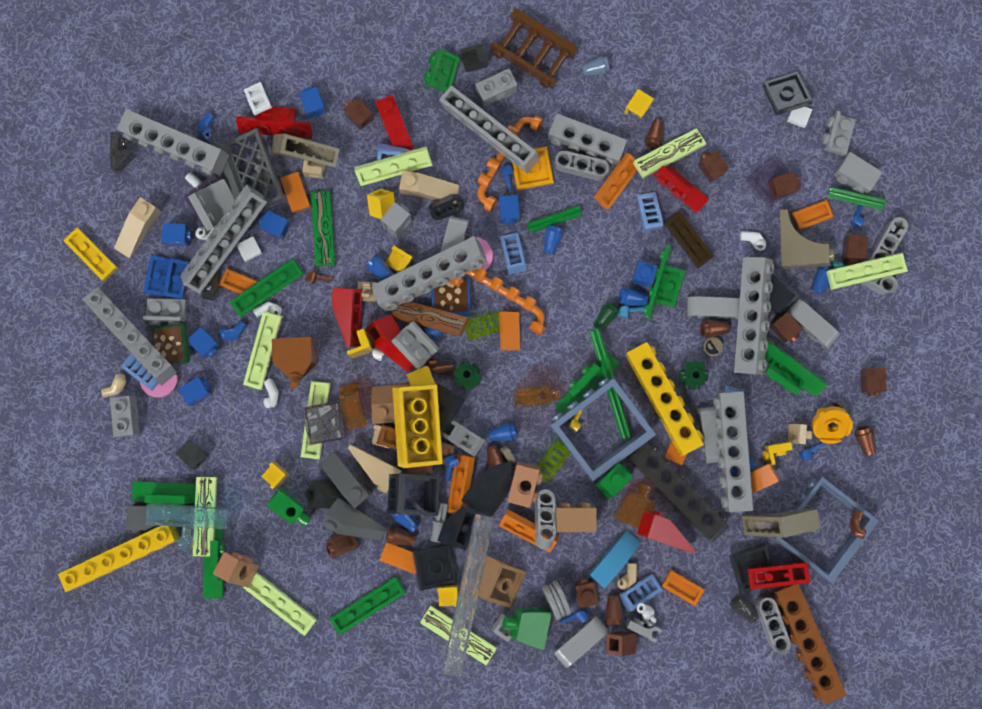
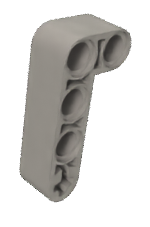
(883, 251)

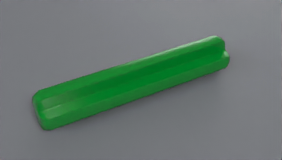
(856, 198)
(554, 219)

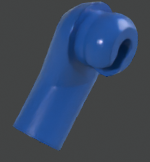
(204, 128)
(232, 334)

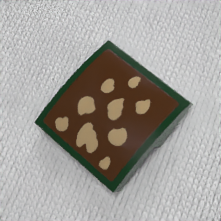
(172, 343)

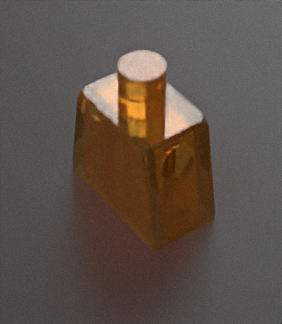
(528, 396)
(633, 506)

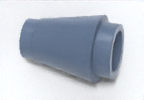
(596, 67)

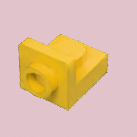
(779, 450)

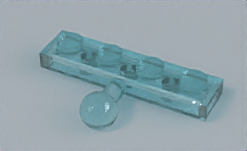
(186, 517)

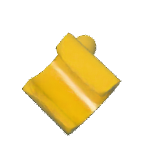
(575, 425)

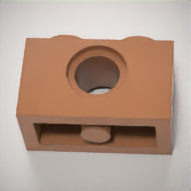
(523, 496)
(236, 569)

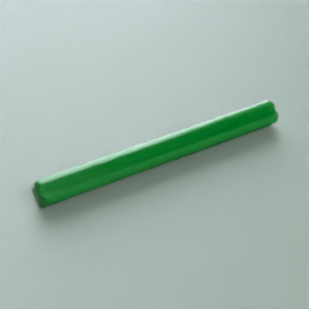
(606, 371)

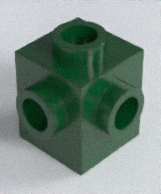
(696, 368)
(472, 381)

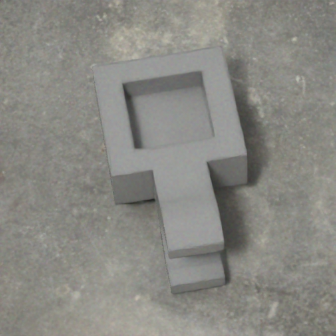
(638, 626)

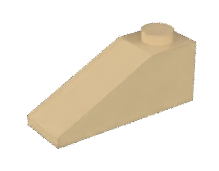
(426, 186)
(136, 227)
(375, 468)

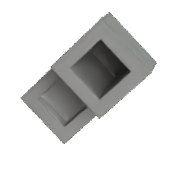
(463, 438)

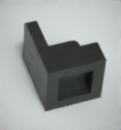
(474, 58)
(192, 455)
(322, 494)

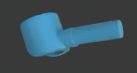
(624, 311)

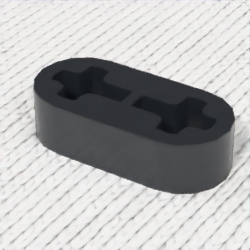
(446, 207)

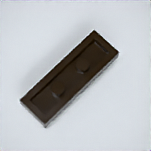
(688, 240)

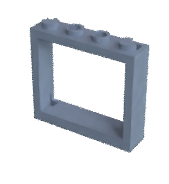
(621, 452)
(850, 546)

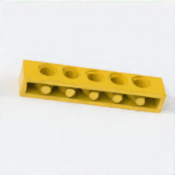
(663, 410)
(118, 557)

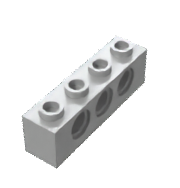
(580, 131)

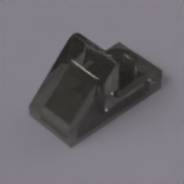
(118, 156)

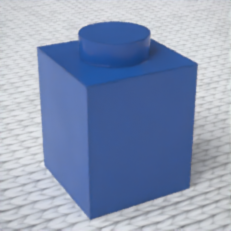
(312, 102)
(509, 209)
(274, 224)
(176, 234)
(644, 274)
(204, 343)
(195, 391)

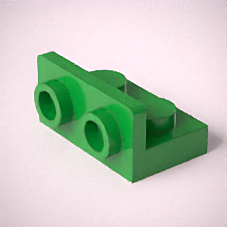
(441, 70)

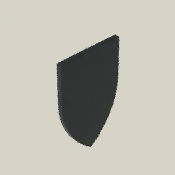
(490, 489)

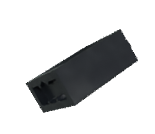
(396, 494)

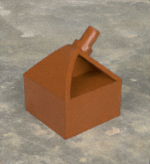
(295, 357)

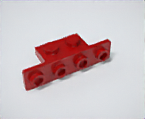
(276, 121)
(681, 188)

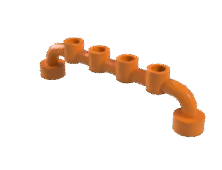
(495, 163)
(511, 294)

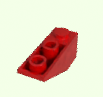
(381, 334)

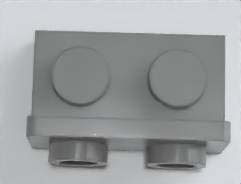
(839, 134)
(165, 310)
(415, 344)

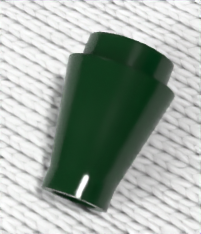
(606, 316)

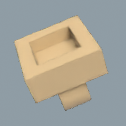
(367, 293)
(797, 433)

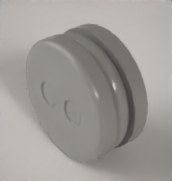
(556, 600)

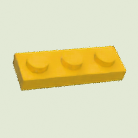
(90, 254)

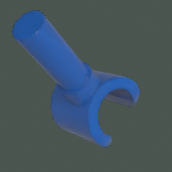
(507, 170)
(858, 221)
(807, 453)
(450, 462)
(580, 615)

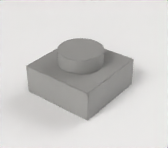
(498, 629)

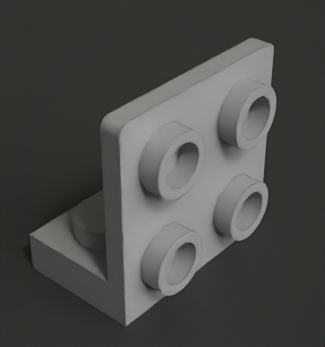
(212, 203)

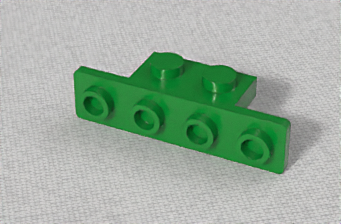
(667, 285)
(791, 373)
(590, 379)
(164, 493)
(212, 585)

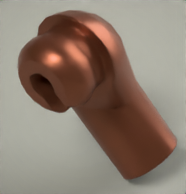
(438, 368)
(855, 525)

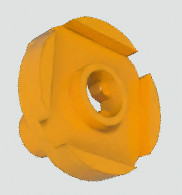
(827, 415)

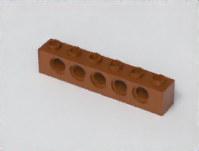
(832, 688)

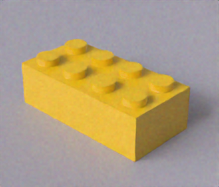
(417, 425)

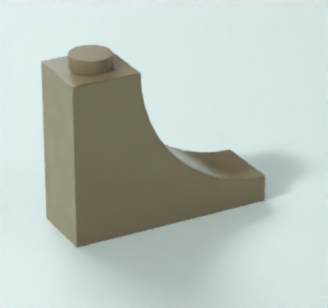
(303, 149)
(798, 251)
(781, 524)

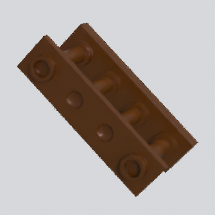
(535, 31)

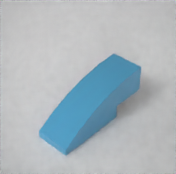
(615, 559)

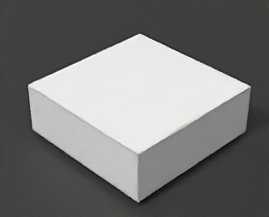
(799, 116)
(249, 249)

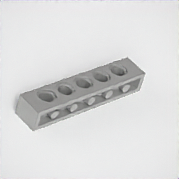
(132, 124)
(489, 129)
(223, 239)
(435, 265)
(747, 307)
(129, 336)
(739, 441)

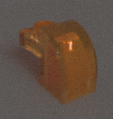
(352, 406)

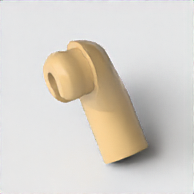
(117, 386)
(629, 578)

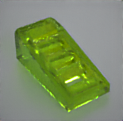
(482, 319)
(560, 447)

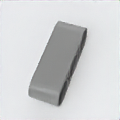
(590, 162)
(454, 233)
(713, 306)
(816, 327)
(710, 434)
(543, 527)
(779, 630)
(581, 642)

